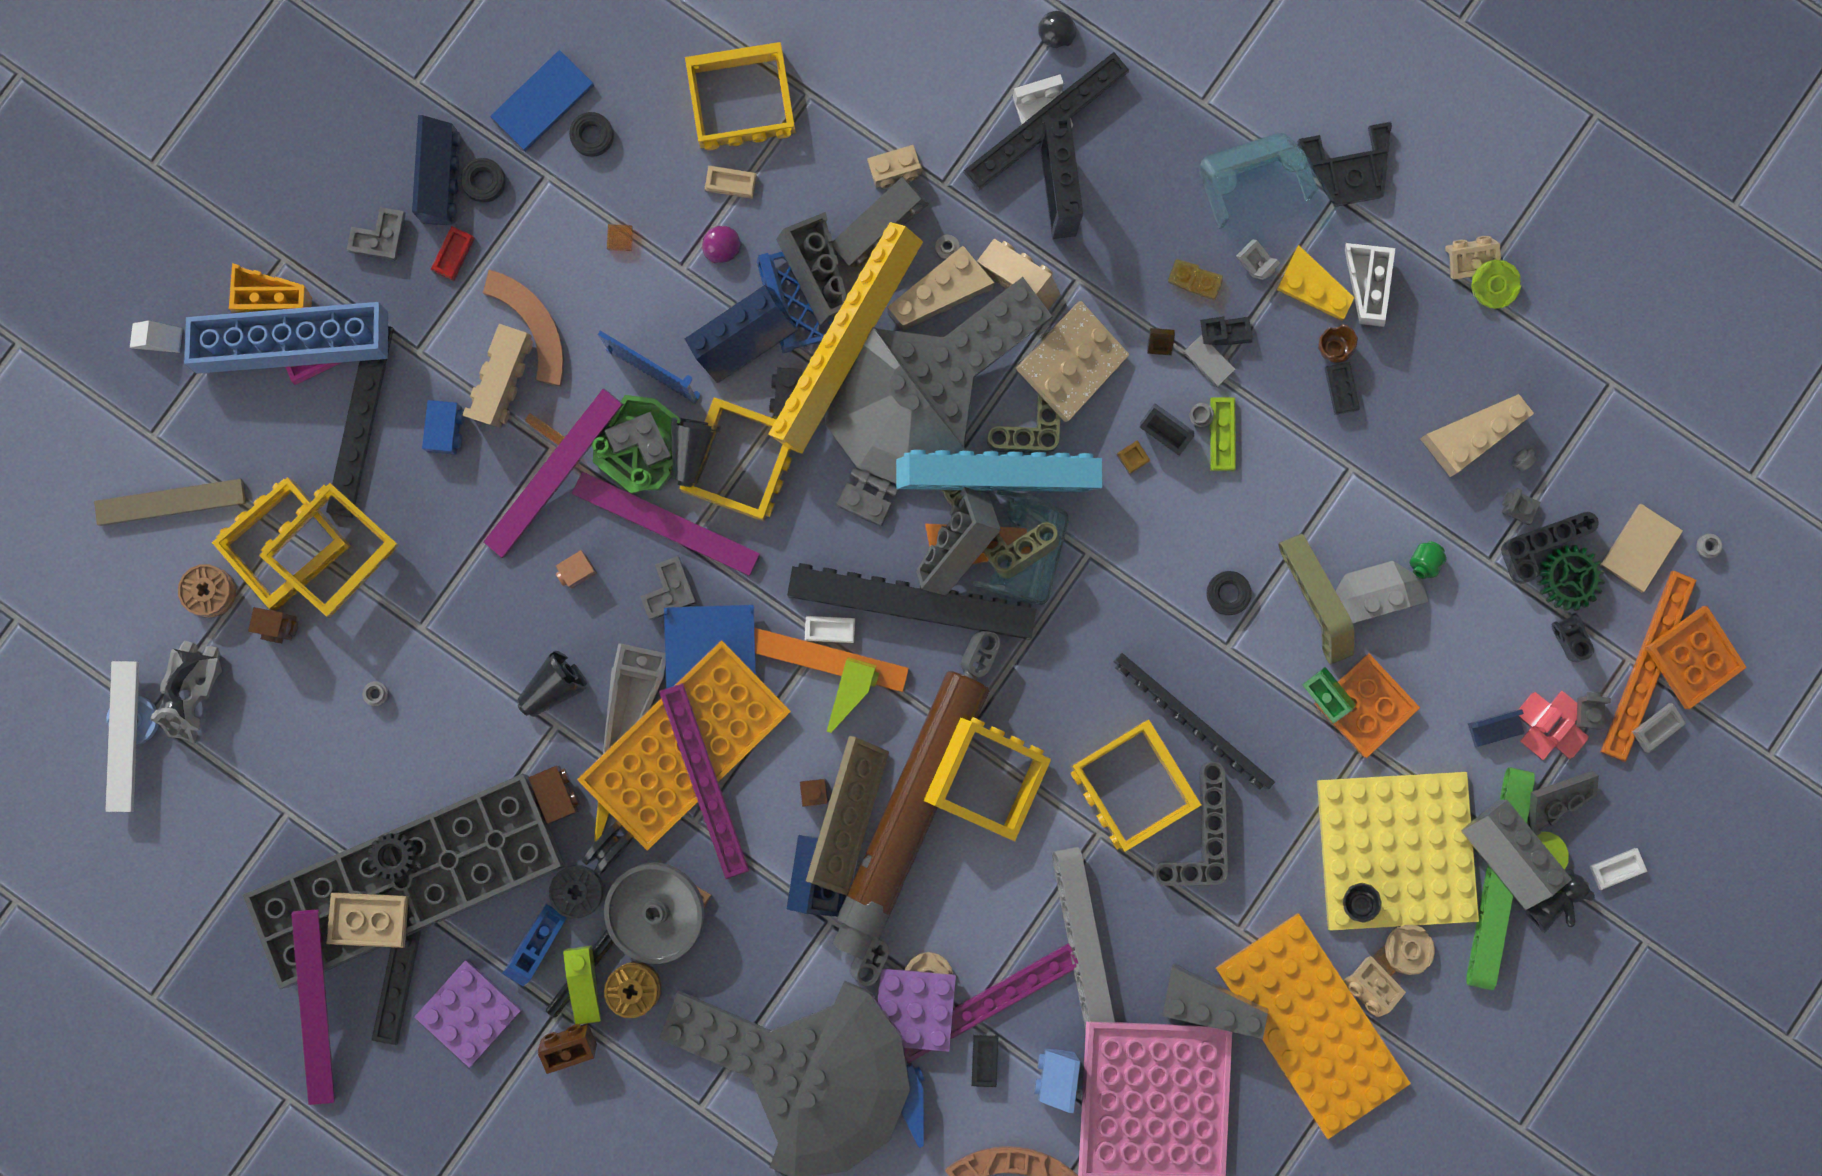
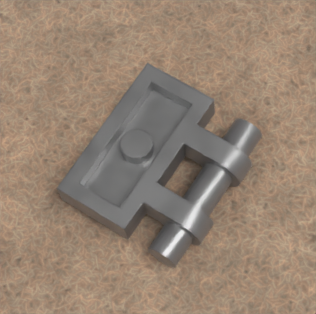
(864, 503)

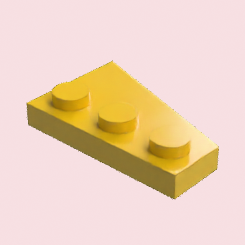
(1314, 286)

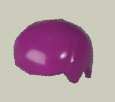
(721, 244)

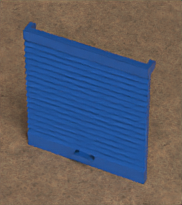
(650, 368)
(697, 630)

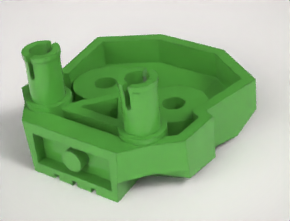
(639, 476)

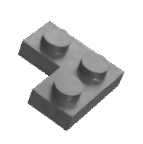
(383, 241)
(642, 433)
(675, 590)

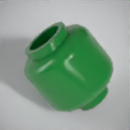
(1428, 560)

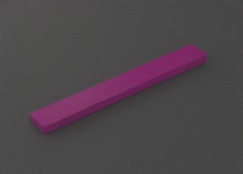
(553, 473)
(665, 523)
(704, 780)
(1006, 993)
(313, 1006)

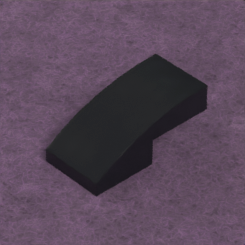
(1226, 332)

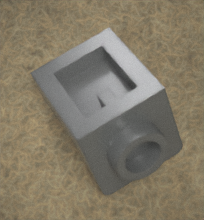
(1520, 506)
(1591, 710)

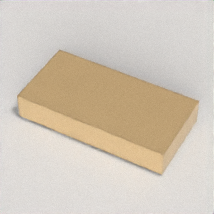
(730, 182)

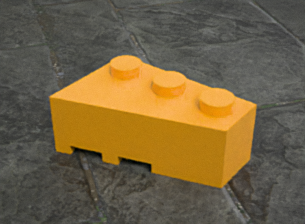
(259, 292)

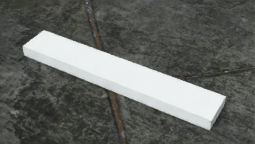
(122, 736)

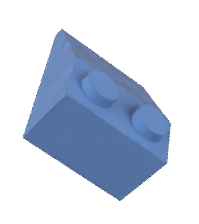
(1058, 1079)

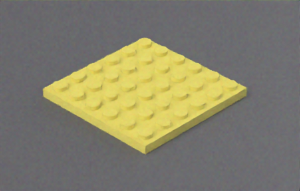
(1403, 842)

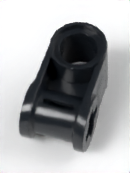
(1573, 636)

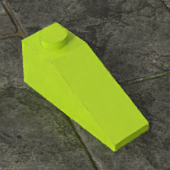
(853, 687)
(582, 984)

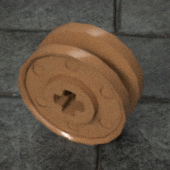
(194, 597)

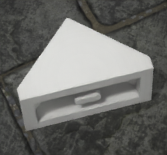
(156, 336)

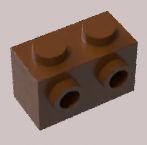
(273, 625)
(554, 794)
(567, 1048)

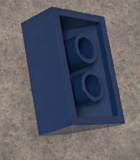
(805, 896)

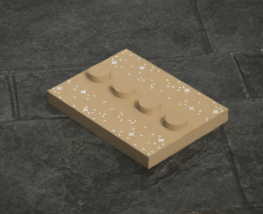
(1072, 361)

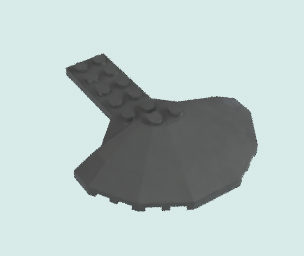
(918, 387)
(823, 1080)

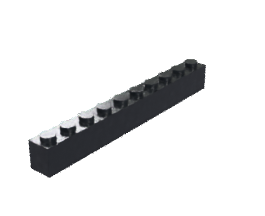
(911, 602)

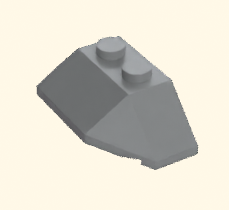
(1380, 591)

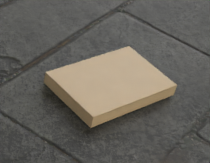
(1641, 548)
(367, 920)

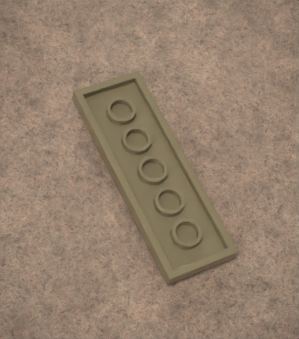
(847, 815)

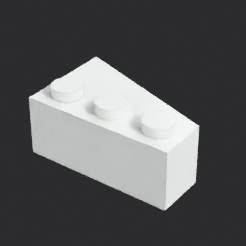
(1370, 279)

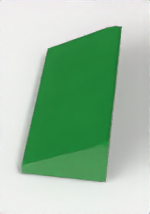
(1329, 695)

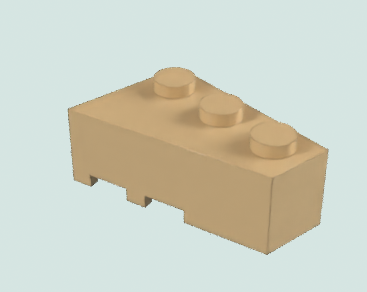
(1008, 266)

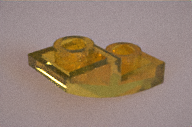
(1195, 280)

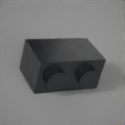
(1167, 429)

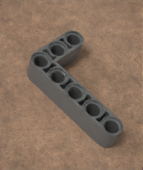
(1207, 836)

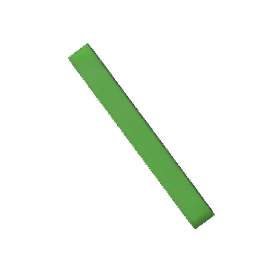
(1495, 897)

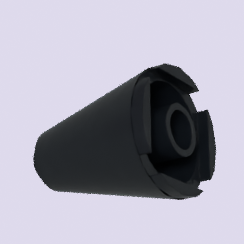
(691, 449)
(551, 685)

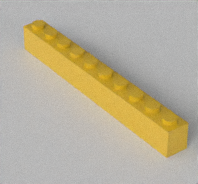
(845, 337)

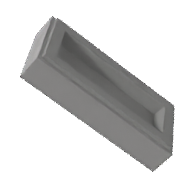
(1209, 361)
(1659, 727)

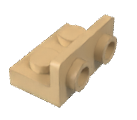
(893, 165)
(1468, 256)
(1374, 987)

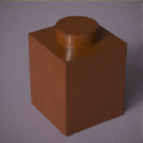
(813, 792)

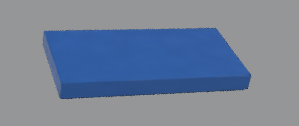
(542, 100)

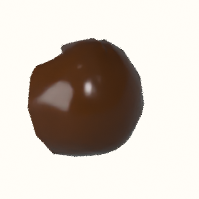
(1338, 343)

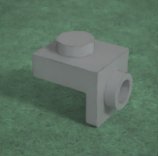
(1257, 260)

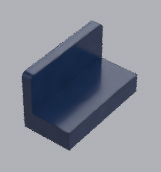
(1496, 728)

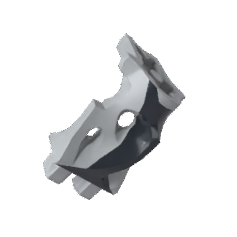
(183, 673)

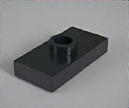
(1342, 388)
(984, 1060)

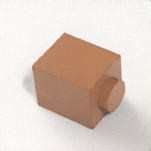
(575, 570)

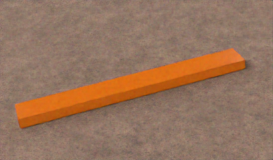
(824, 657)
(1645, 671)

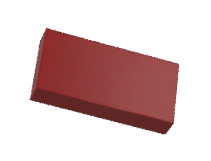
(452, 253)

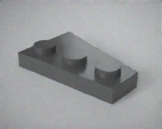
(1556, 799)

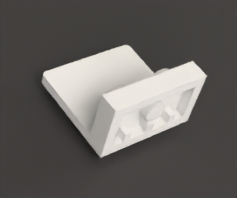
(1036, 95)

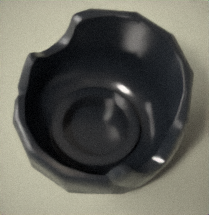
(1057, 29)
(1362, 902)

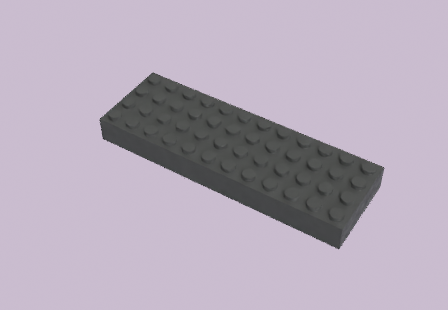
(464, 859)

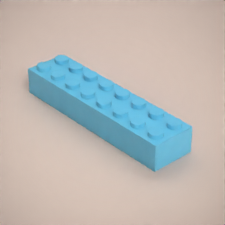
(1000, 472)

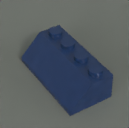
(435, 171)
(741, 333)

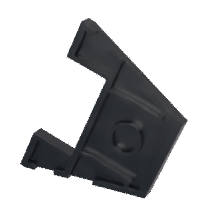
(1352, 176)

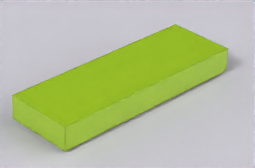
(1223, 434)

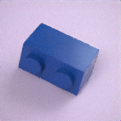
(442, 427)

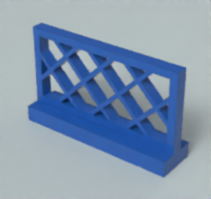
(770, 278)

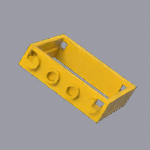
(736, 58)
(774, 485)
(247, 519)
(290, 529)
(951, 763)
(1169, 765)

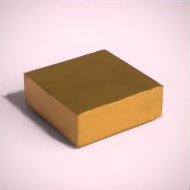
(1133, 457)

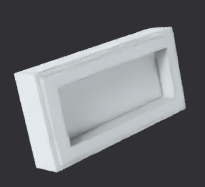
(829, 629)
(1618, 868)

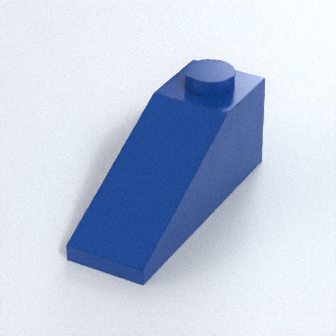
(534, 946)
(913, 1108)

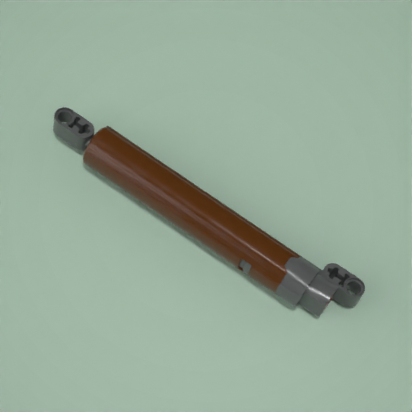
(908, 815)

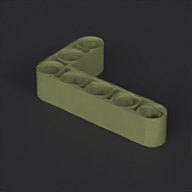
(1034, 434)
(1012, 551)
(1335, 622)

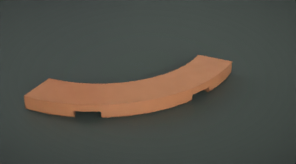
(538, 320)
(1009, 1160)

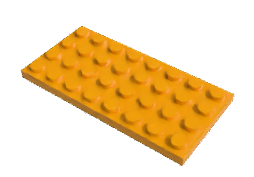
(643, 772)
(1314, 1026)

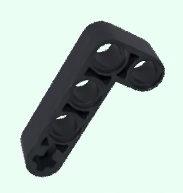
(1550, 539)

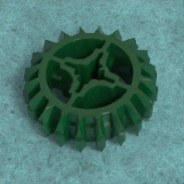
(1574, 586)

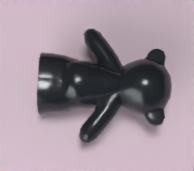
(1550, 909)

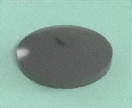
(654, 913)

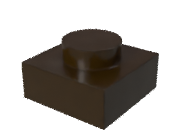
(1160, 341)

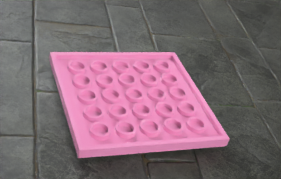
(1154, 1100)

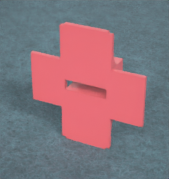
(1543, 716)

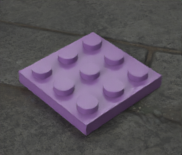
(919, 1006)
(468, 1013)

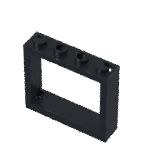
(1061, 177)

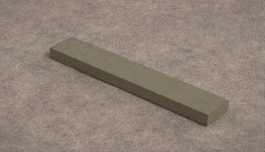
(169, 502)

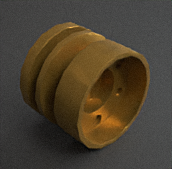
(645, 981)

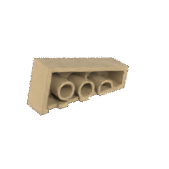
(947, 285)
(499, 376)
(1470, 437)

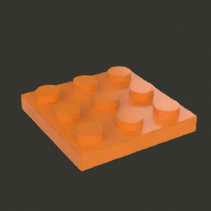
(1696, 657)
(1379, 706)

